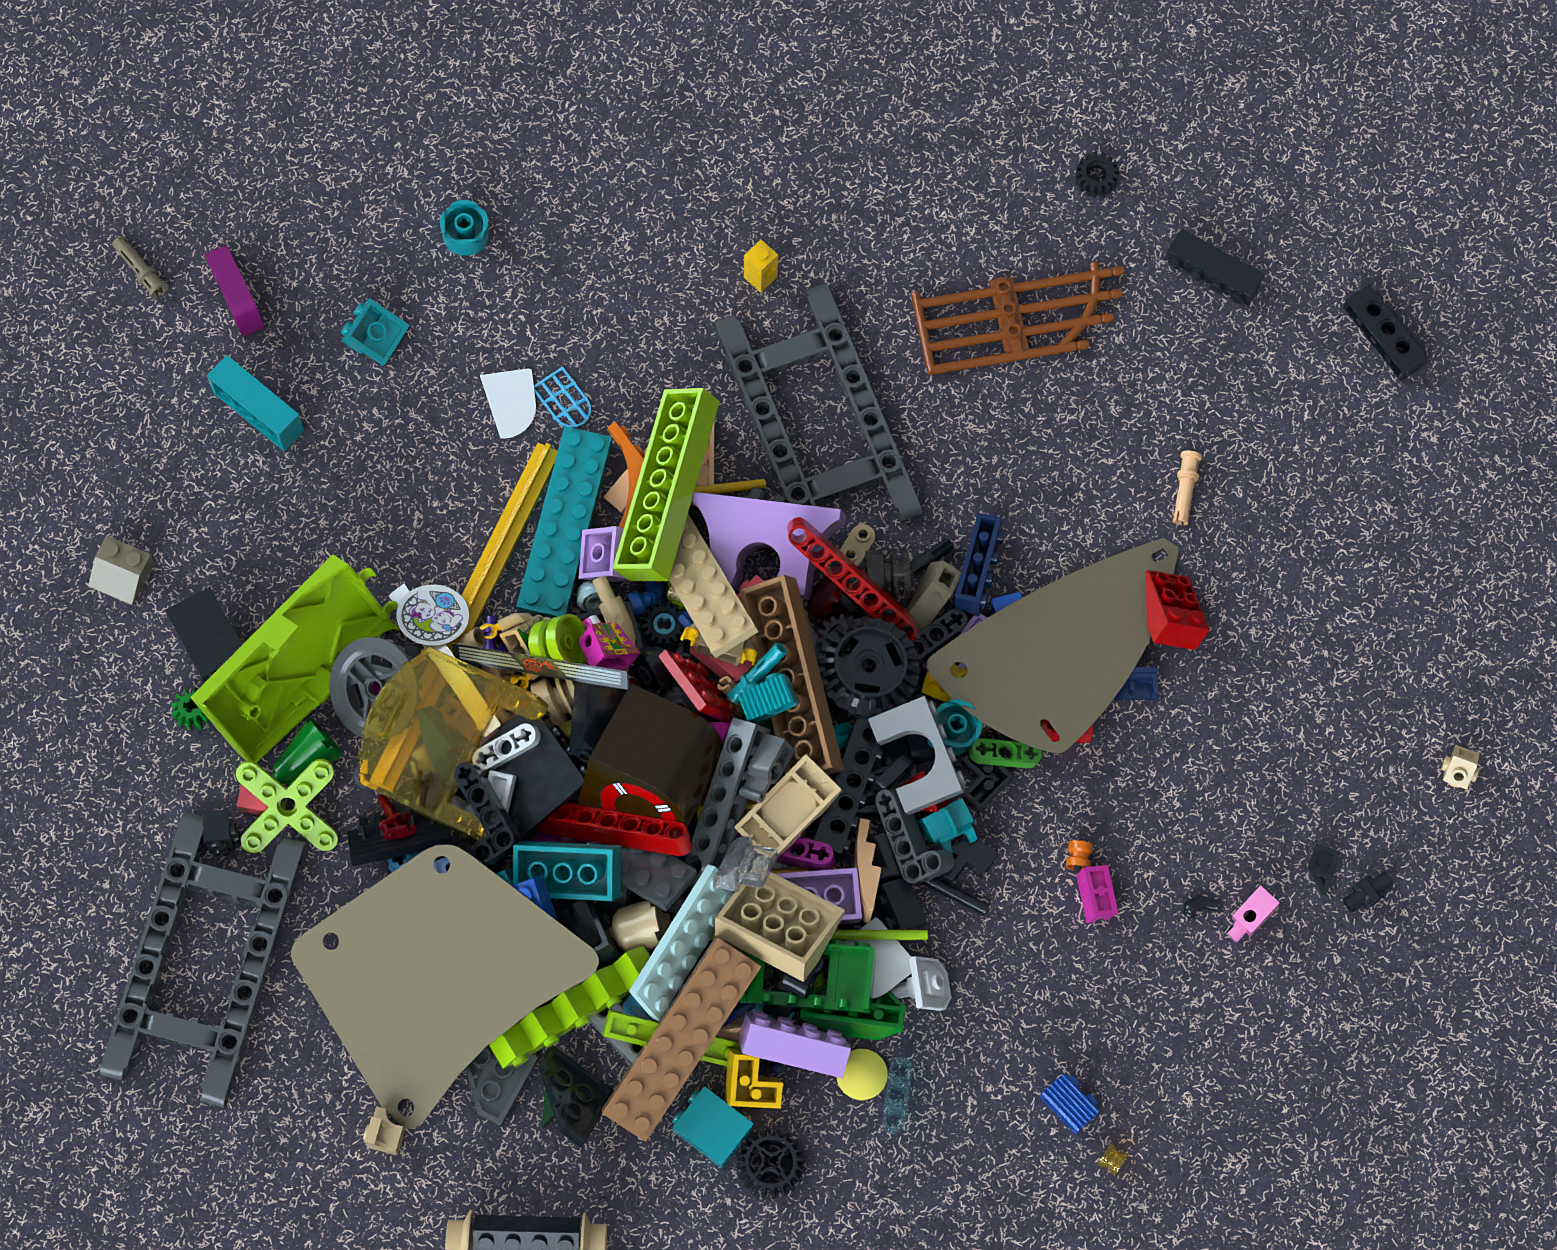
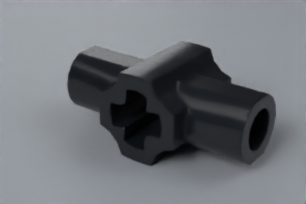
(1368, 892)

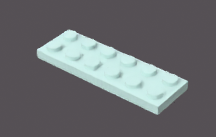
(680, 946)

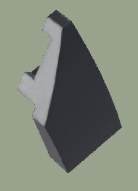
(1322, 866)

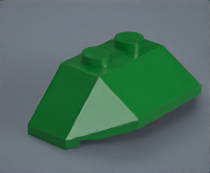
(884, 1020)

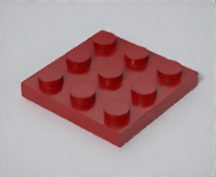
(698, 686)

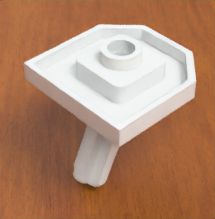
(927, 985)

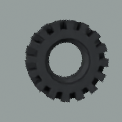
(1095, 161)

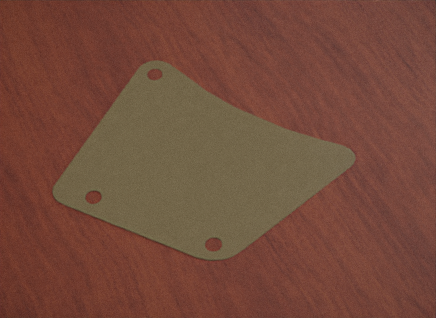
(434, 973)

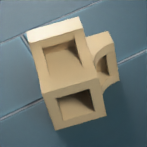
(383, 1134)

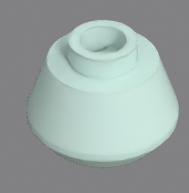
(587, 597)

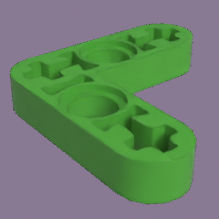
(1016, 748)

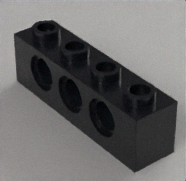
(1400, 363)

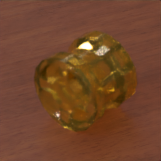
(1112, 1159)

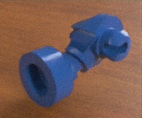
(652, 595)

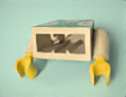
(515, 637)

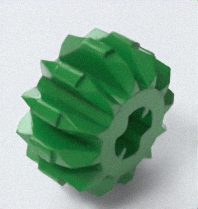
(182, 714)

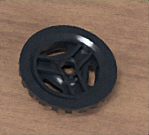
(842, 675)

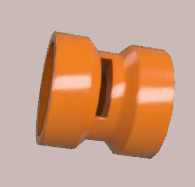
(1079, 854)

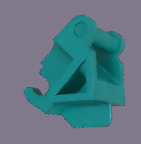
(948, 824)

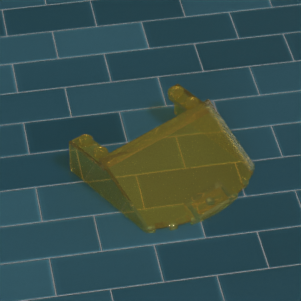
(433, 722)

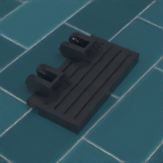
(373, 847)

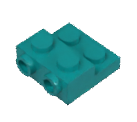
(374, 331)

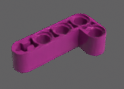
(234, 291)
(807, 859)

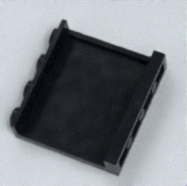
(544, 774)

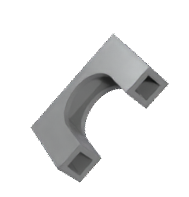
(942, 780)

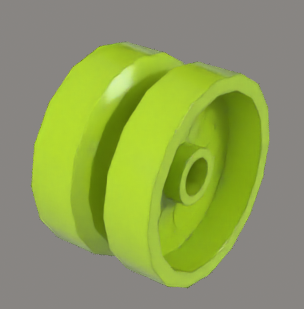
(558, 639)

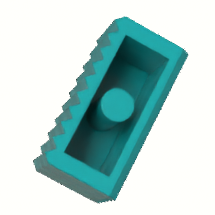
(767, 698)

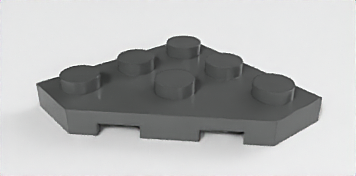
(494, 1087)

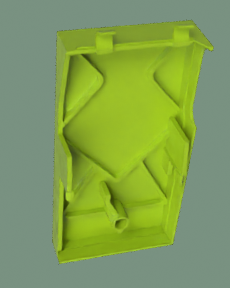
(290, 658)

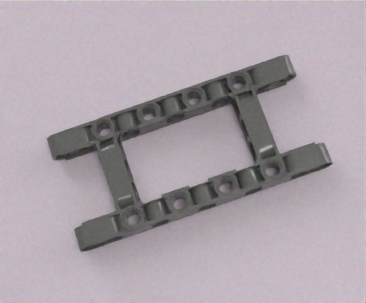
(769, 427)
(157, 939)

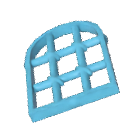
(564, 390)

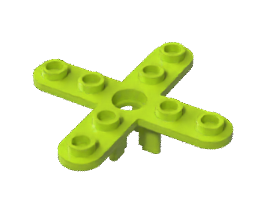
(275, 817)

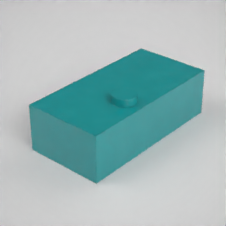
(255, 403)
(571, 869)

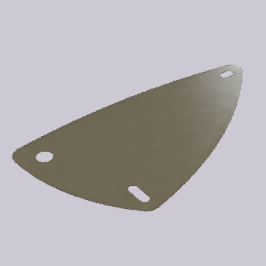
(1056, 650)

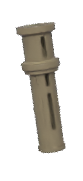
(145, 274)

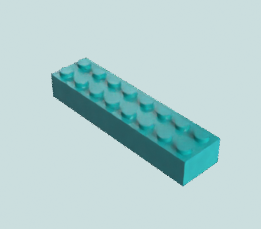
(566, 511)

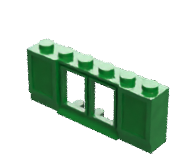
(847, 986)

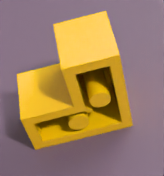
(744, 1085)

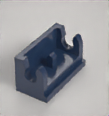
(1140, 685)

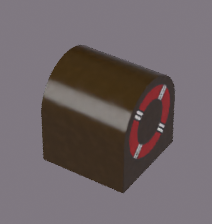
(652, 759)

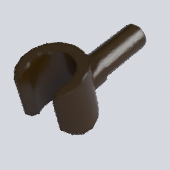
(424, 787)

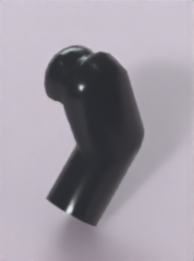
(1197, 903)

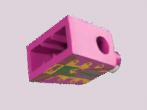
(607, 645)

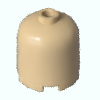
(639, 926)

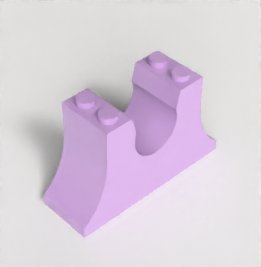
(746, 524)

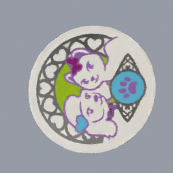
(432, 615)

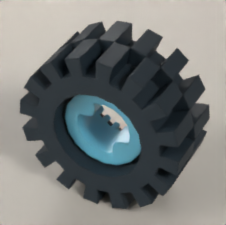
(662, 613)

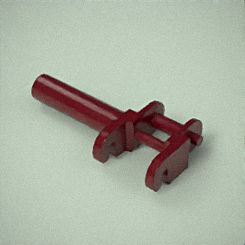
(392, 824)

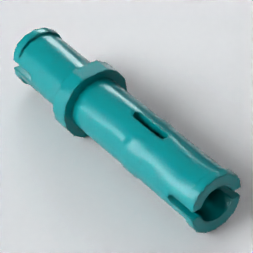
(759, 671)

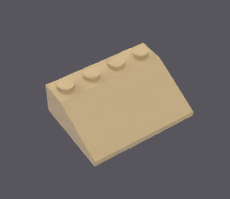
(779, 924)

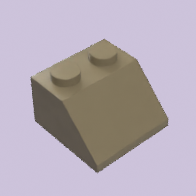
(120, 570)

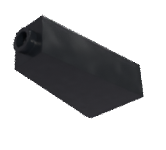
(591, 714)

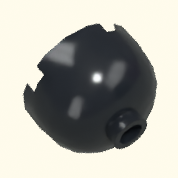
(651, 672)

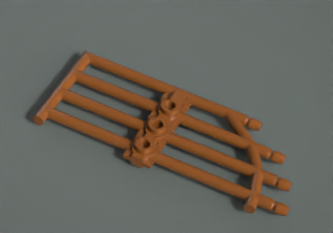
(1010, 321)

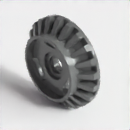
(356, 670)

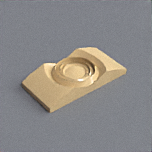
(790, 806)

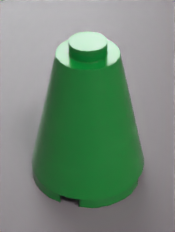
(307, 745)

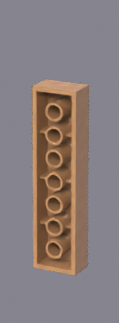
(780, 618)
(681, 1038)

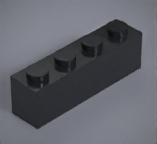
(1214, 267)

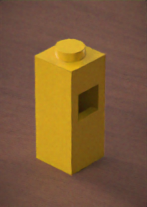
(760, 266)

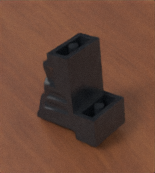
(204, 631)

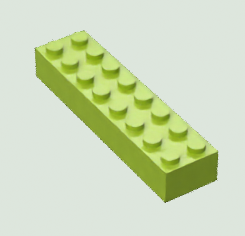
(666, 485)

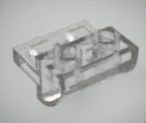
(745, 865)

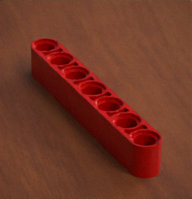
(845, 571)
(619, 829)

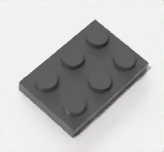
(655, 876)

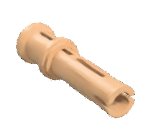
(1187, 476)

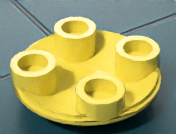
(864, 1075)

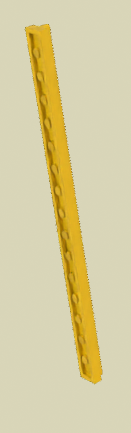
(507, 533)

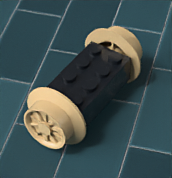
(524, 1233)

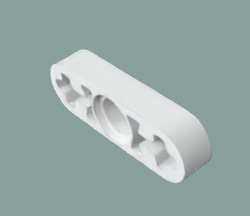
(525, 745)

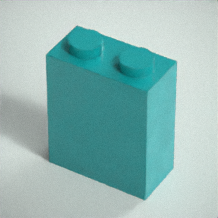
(712, 1126)

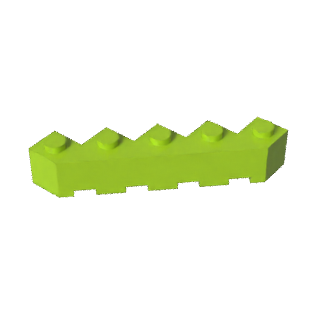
(570, 1009)

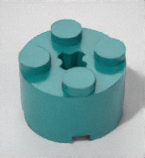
(461, 239)
(966, 726)

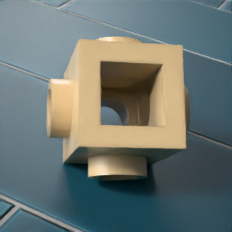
(1460, 767)

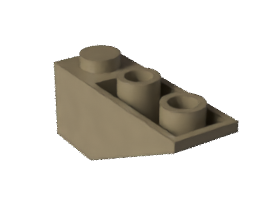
(932, 593)

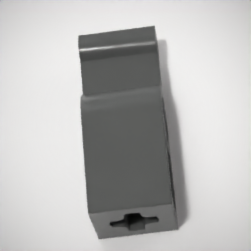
(766, 767)

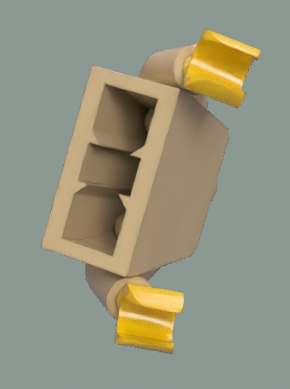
(742, 651)

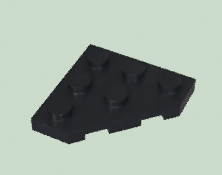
(573, 1095)

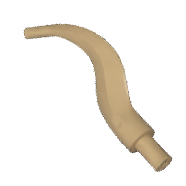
(614, 609)

